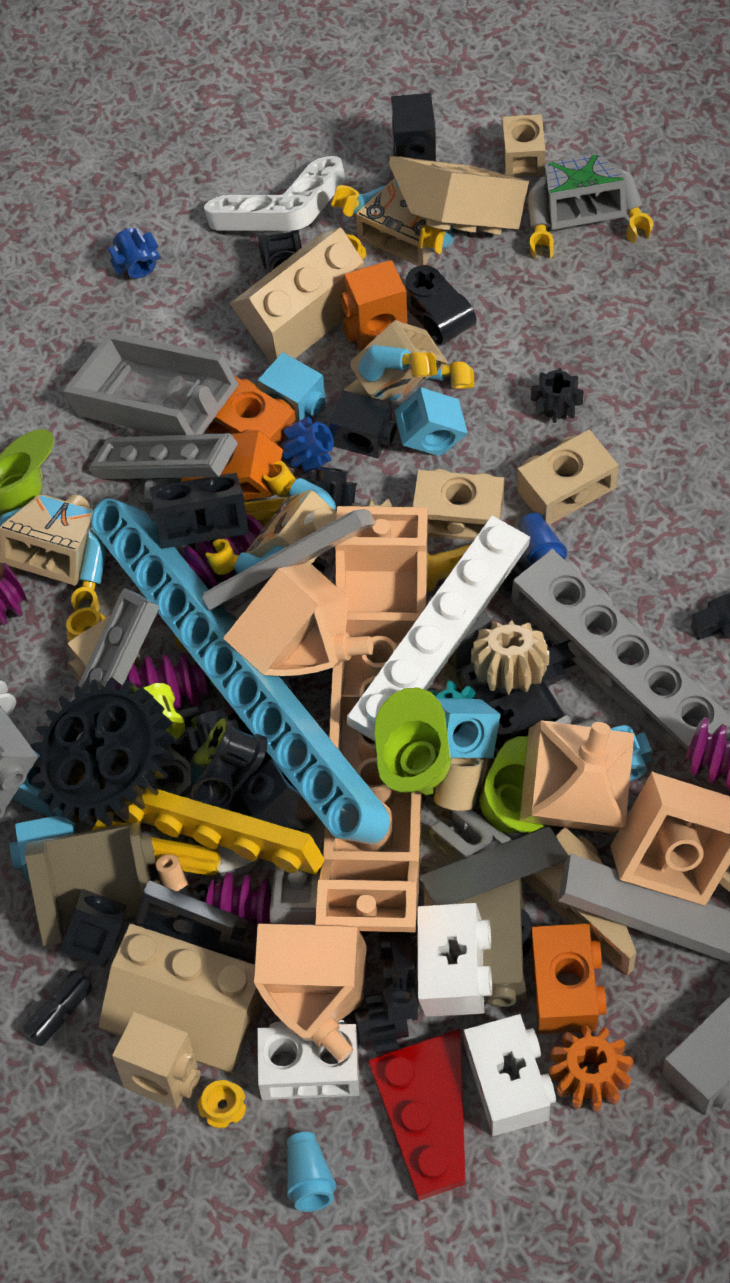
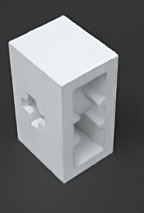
(446, 986)
(506, 1102)

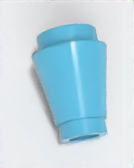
(308, 1174)

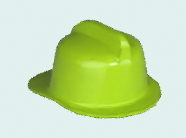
(21, 469)
(412, 741)
(503, 789)

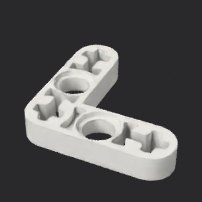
(280, 212)

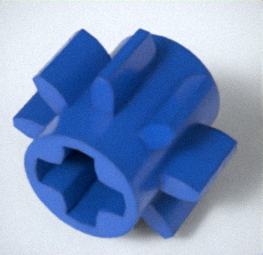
(134, 253)
(307, 444)

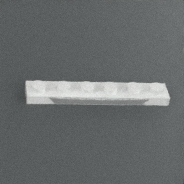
(444, 620)

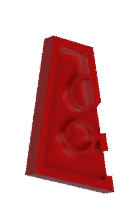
(425, 1110)

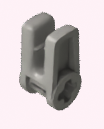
(473, 827)

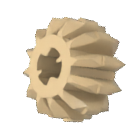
(510, 656)

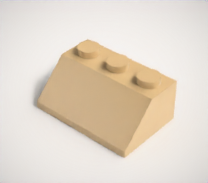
(460, 195)
(300, 296)
(186, 989)

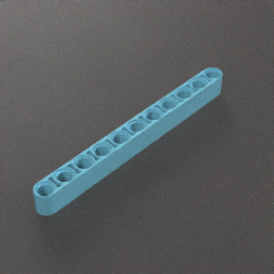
(260, 700)

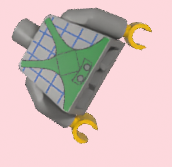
(583, 193)

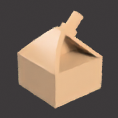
(296, 625)
(577, 776)
(675, 839)
(312, 979)

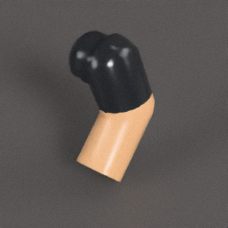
(173, 878)

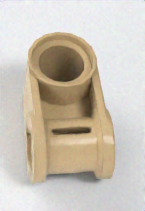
(462, 784)

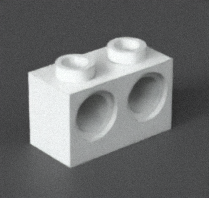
(308, 1073)

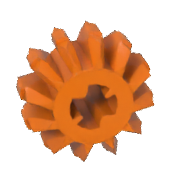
(574, 1078)

